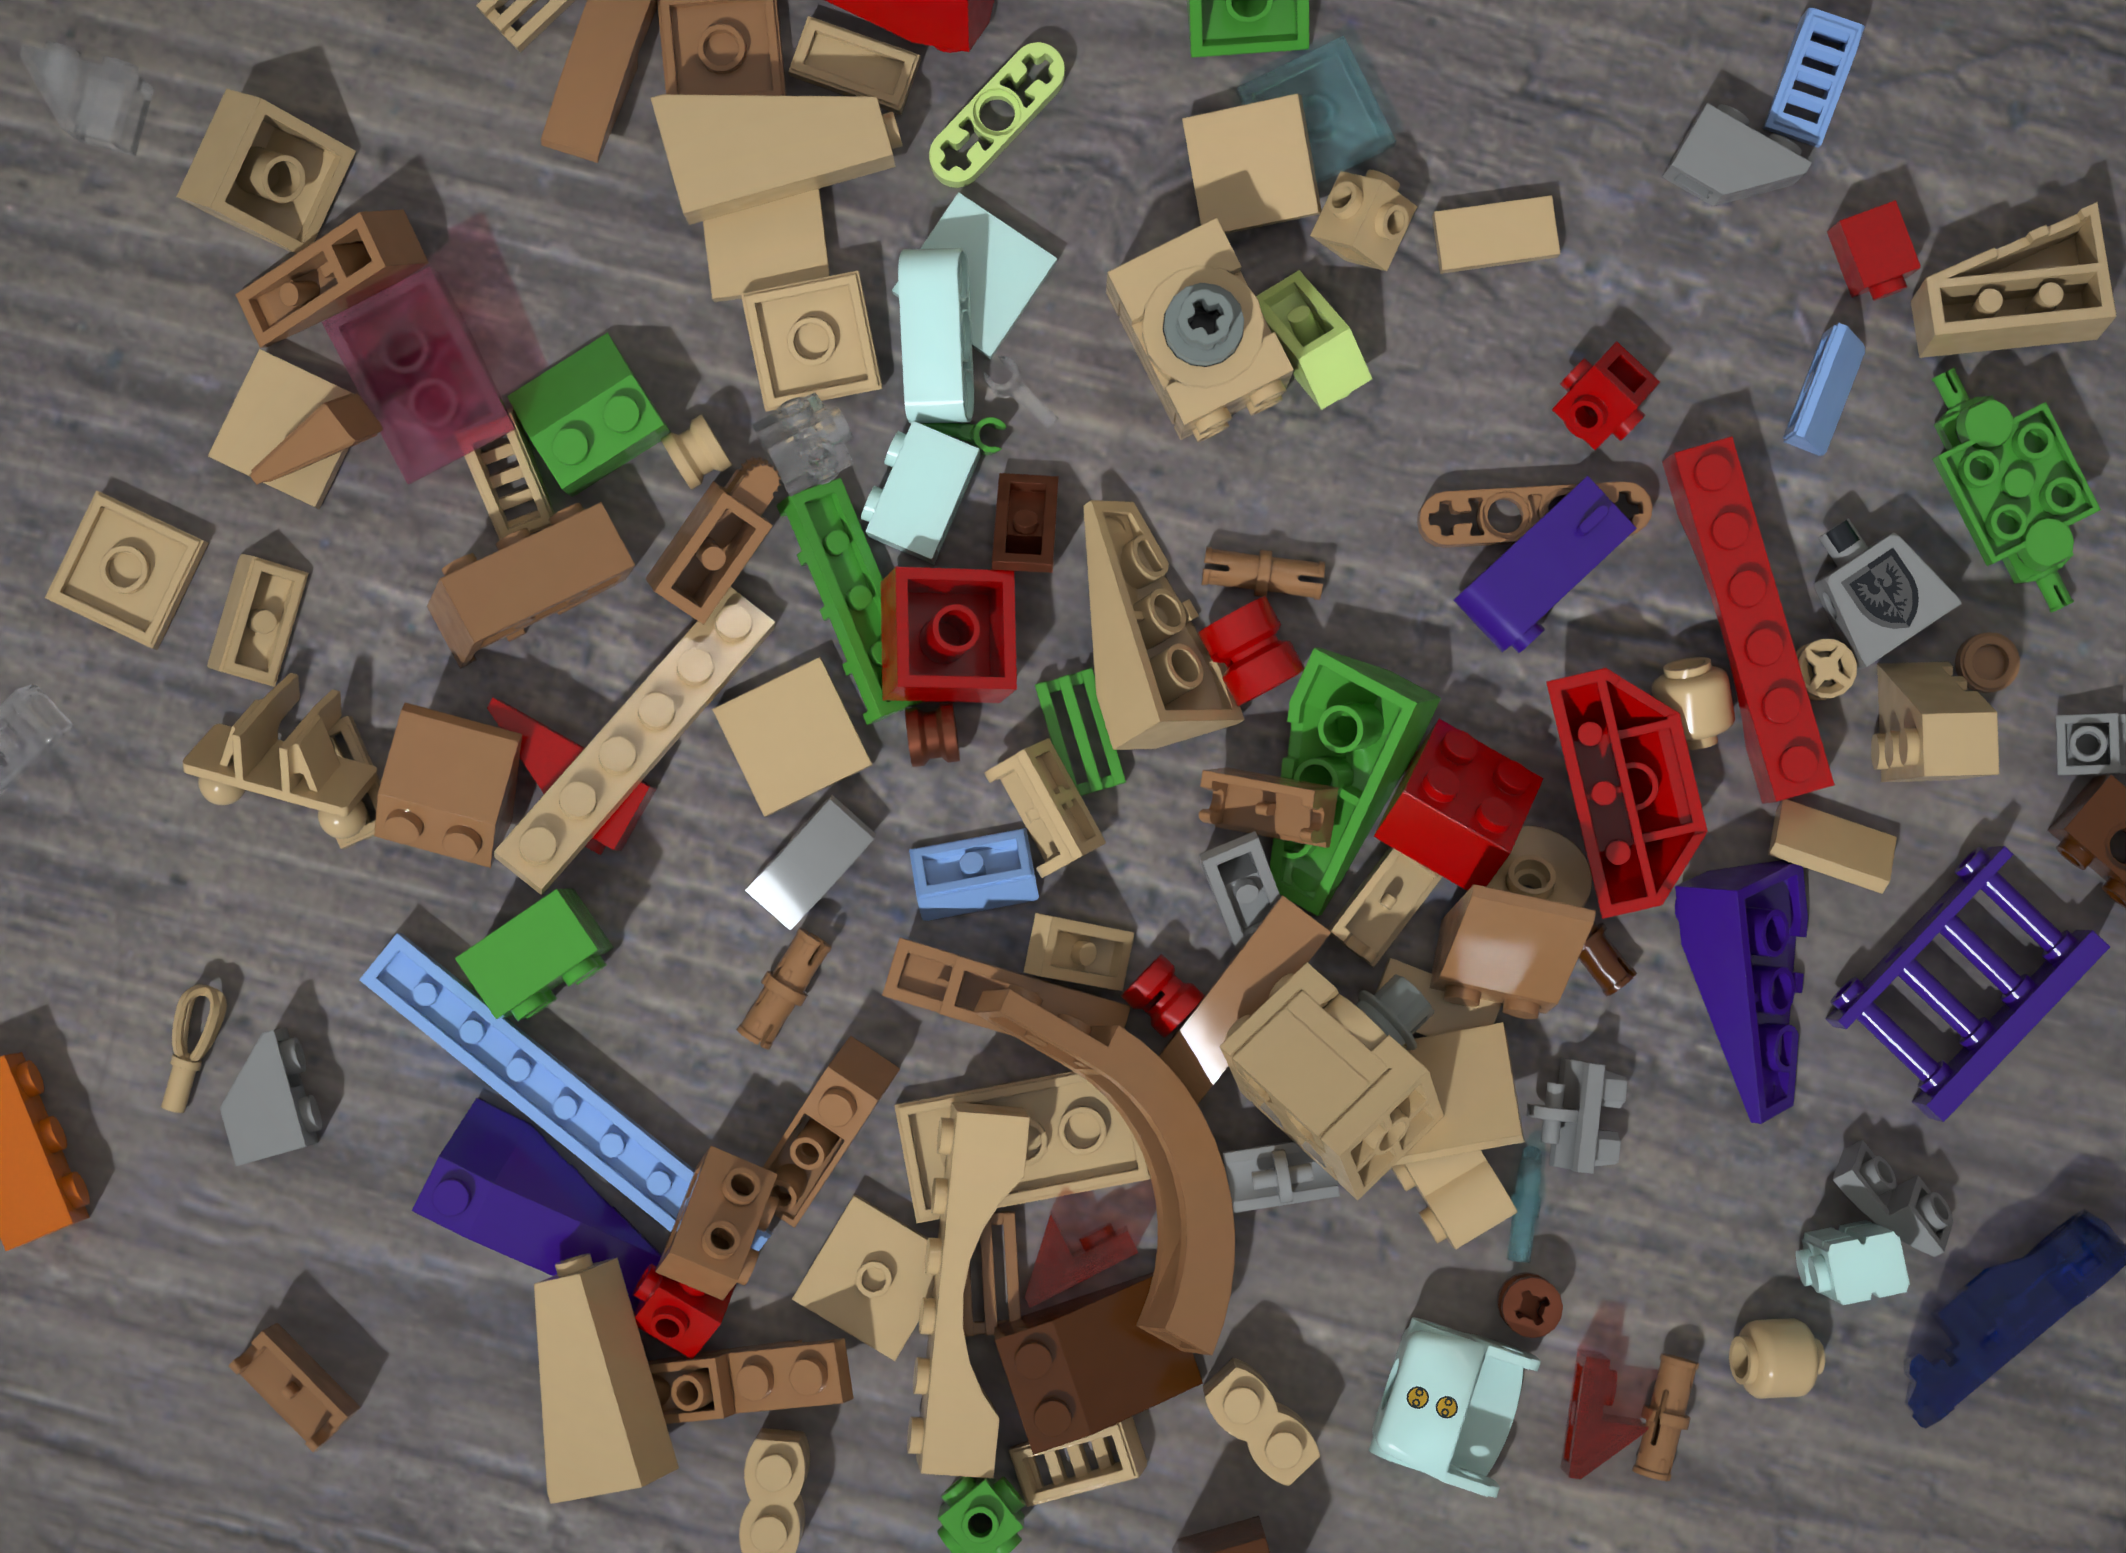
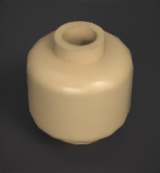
(1700, 696)
(1776, 1358)

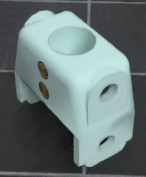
(1450, 1404)

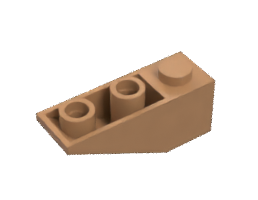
(827, 1126)

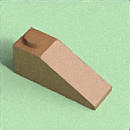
(332, 275)

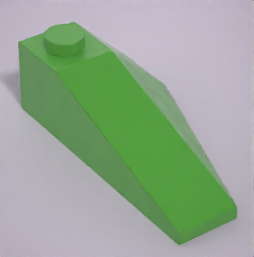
(1351, 732)

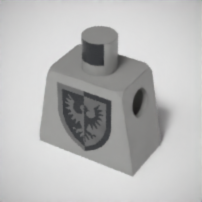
(1878, 592)

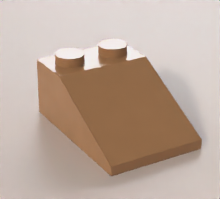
(1508, 950)

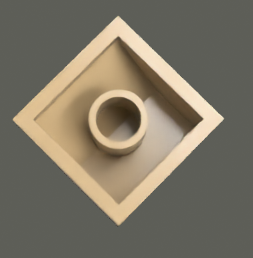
(266, 172)

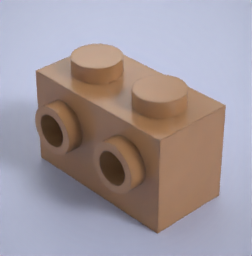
(718, 1224)

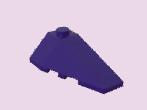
(1741, 950)

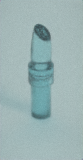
(1527, 1204)

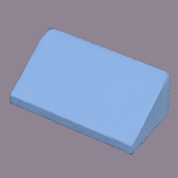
(1825, 390)
(974, 874)

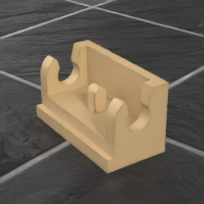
(1048, 805)
(1383, 905)

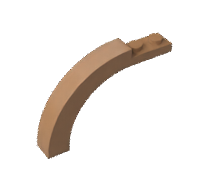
(1181, 1154)

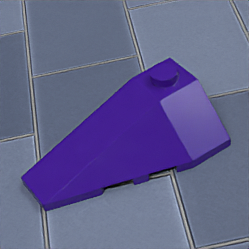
(524, 1200)

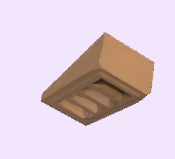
(323, 434)

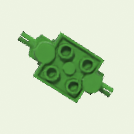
(2012, 485)

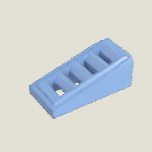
(1830, 28)

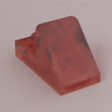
(1060, 1268)
(1590, 1433)

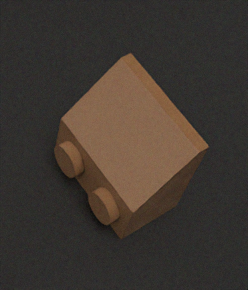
(448, 785)

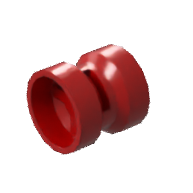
(1172, 1006)

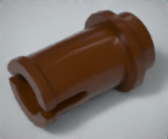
(1605, 961)

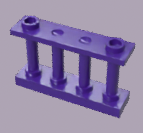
(1983, 1040)

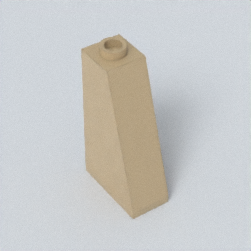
(765, 148)
(596, 1385)

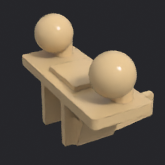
(293, 770)

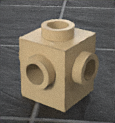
(1364, 219)

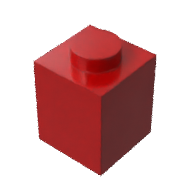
(1874, 251)

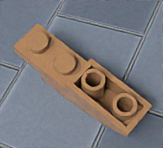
(955, 984)
(752, 1379)

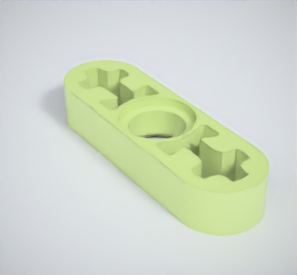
(1038, 93)

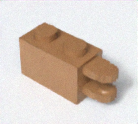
(716, 540)

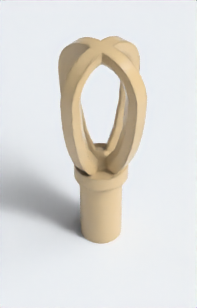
(186, 1063)

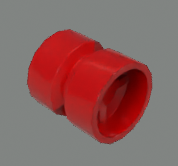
(1251, 651)

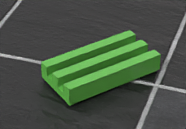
(1065, 685)

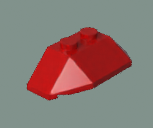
(1628, 787)

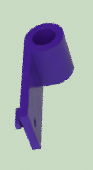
(1544, 566)

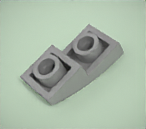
(2091, 744)
(811, 862)
(1907, 1209)

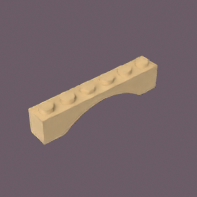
(982, 1166)

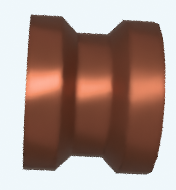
(932, 734)
(1523, 1295)

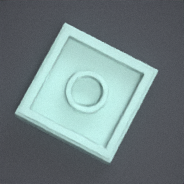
(1001, 265)

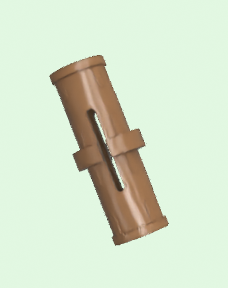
(1263, 573)
(784, 988)
(1665, 1417)

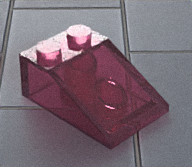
(420, 374)

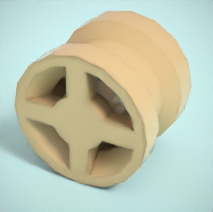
(696, 452)
(1830, 661)

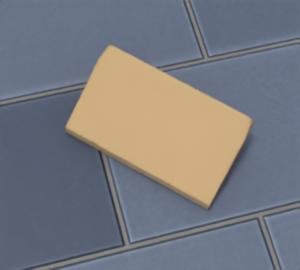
(257, 619)

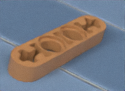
(1531, 502)

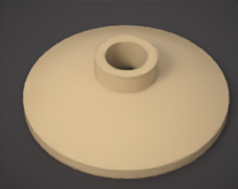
(1547, 864)

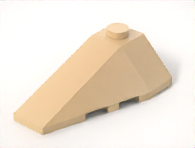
(1148, 657)

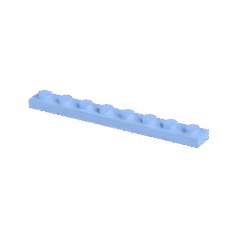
(533, 1080)

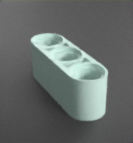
(936, 335)

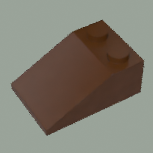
(1089, 1365)

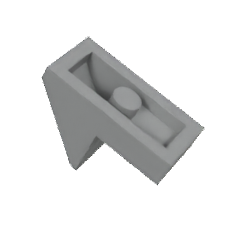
(1240, 885)

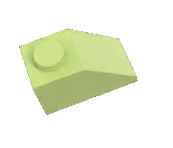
(1314, 340)

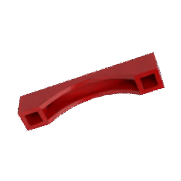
(1764, 664)

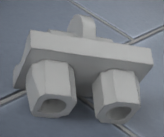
(1573, 1116)
(1275, 1177)

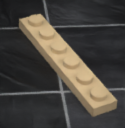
(633, 741)

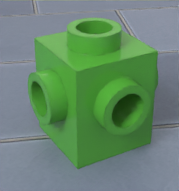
(985, 1496)

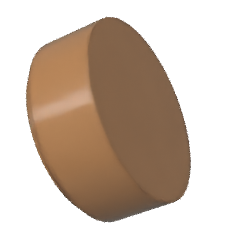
(1987, 662)

